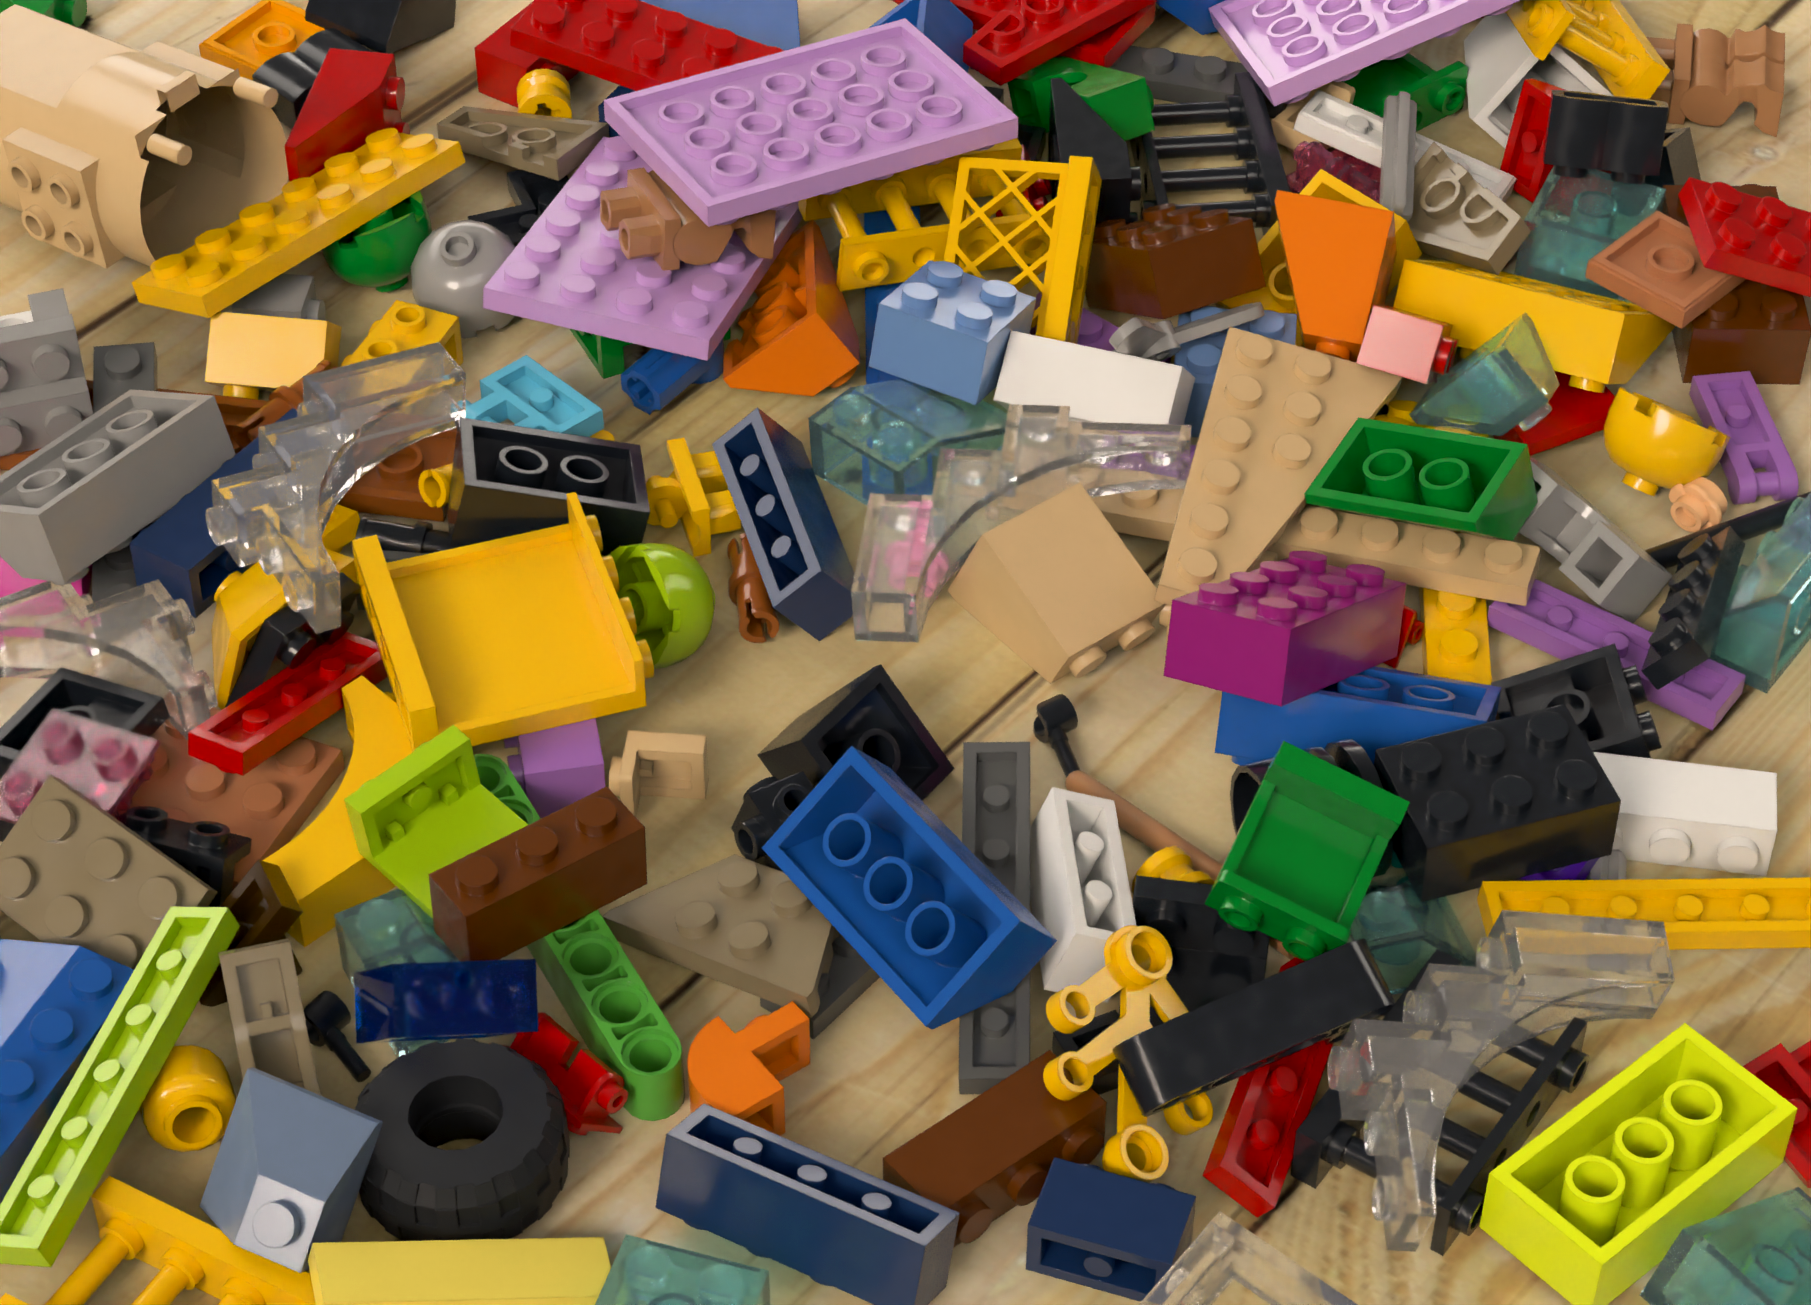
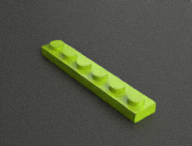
(111, 1084)

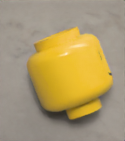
(189, 1100)

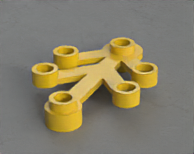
(1138, 966)

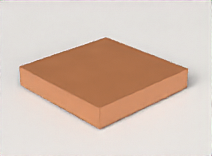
(1660, 271)

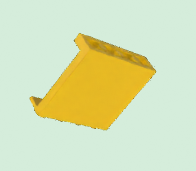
(505, 632)

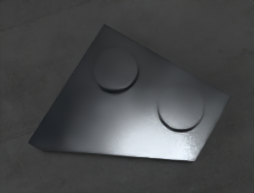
(288, 640)

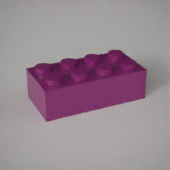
(1285, 628)

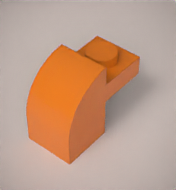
(744, 1068)

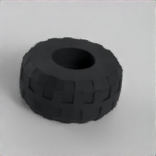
(455, 1095)

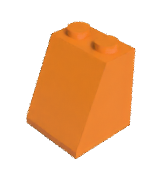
(1336, 267)

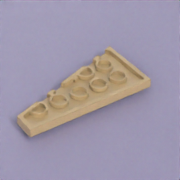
(1260, 446)

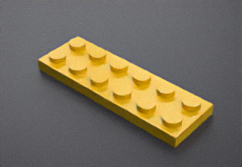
(297, 222)

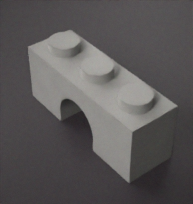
(1592, 548)

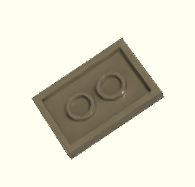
(88, 878)

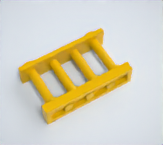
(1599, 34)
(899, 254)
(183, 1250)

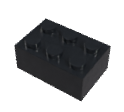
(1498, 802)

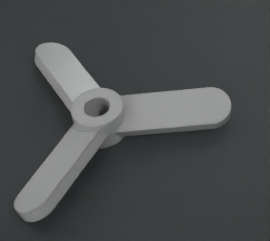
(1162, 340)

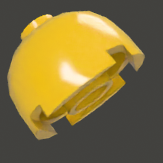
(1659, 443)

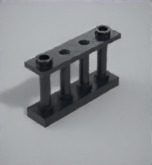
(1250, 141)
(1331, 1141)

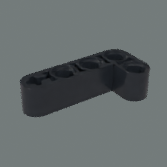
(1254, 1027)

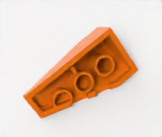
(798, 327)

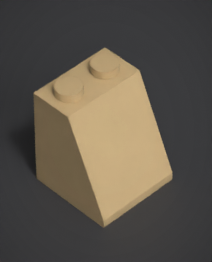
(1058, 587)

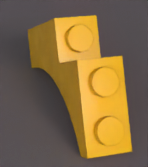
(324, 858)

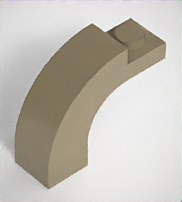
(268, 1012)

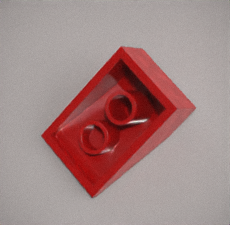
(346, 104)

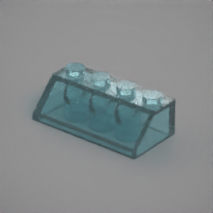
(1770, 604)

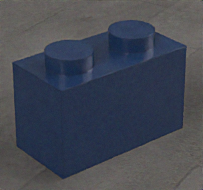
(1107, 1229)

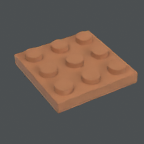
(262, 805)

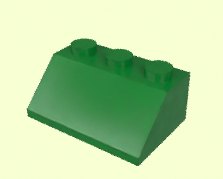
(1428, 479)

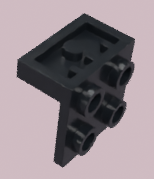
(1206, 951)

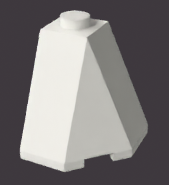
(1499, 65)

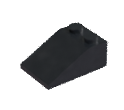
(1081, 132)

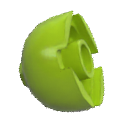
(668, 598)

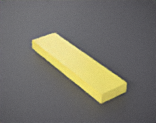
(460, 1272)

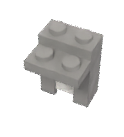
(40, 375)

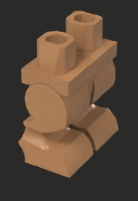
(1719, 73)
(660, 225)

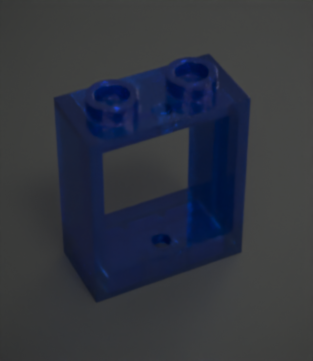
(446, 1001)

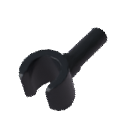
(1055, 719)
(324, 1020)

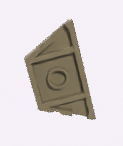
(737, 928)

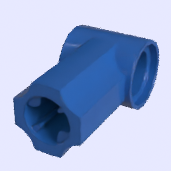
(664, 375)

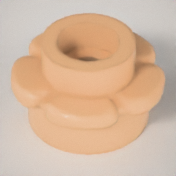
(1697, 504)

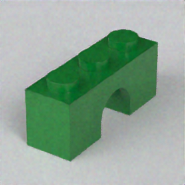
(1114, 95)

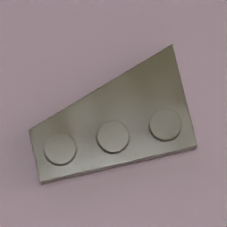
(524, 140)
(1461, 218)

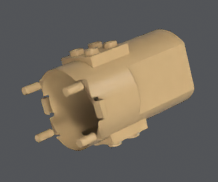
(127, 144)

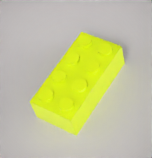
(1634, 1166)

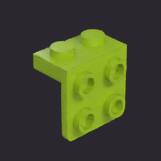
(427, 814)

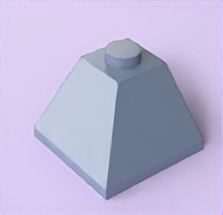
(287, 1169)

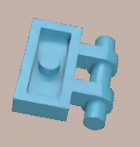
(535, 400)

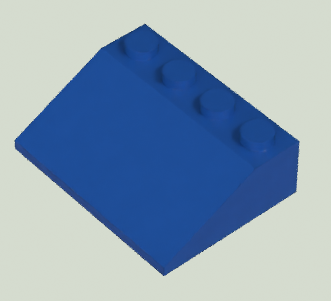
(49, 1017)

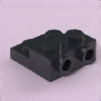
(1598, 696)
(83, 697)

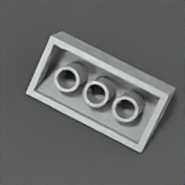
(107, 481)

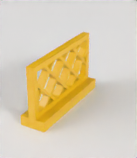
(1070, 237)

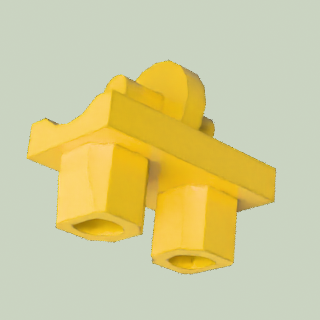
(695, 495)

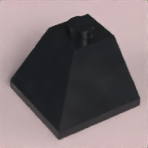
(871, 718)

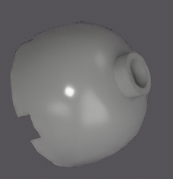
(454, 269)

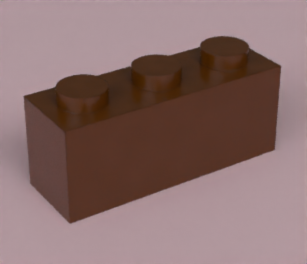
(539, 878)
(999, 1148)

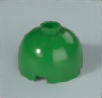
(383, 248)

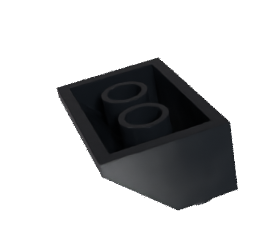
(519, 477)

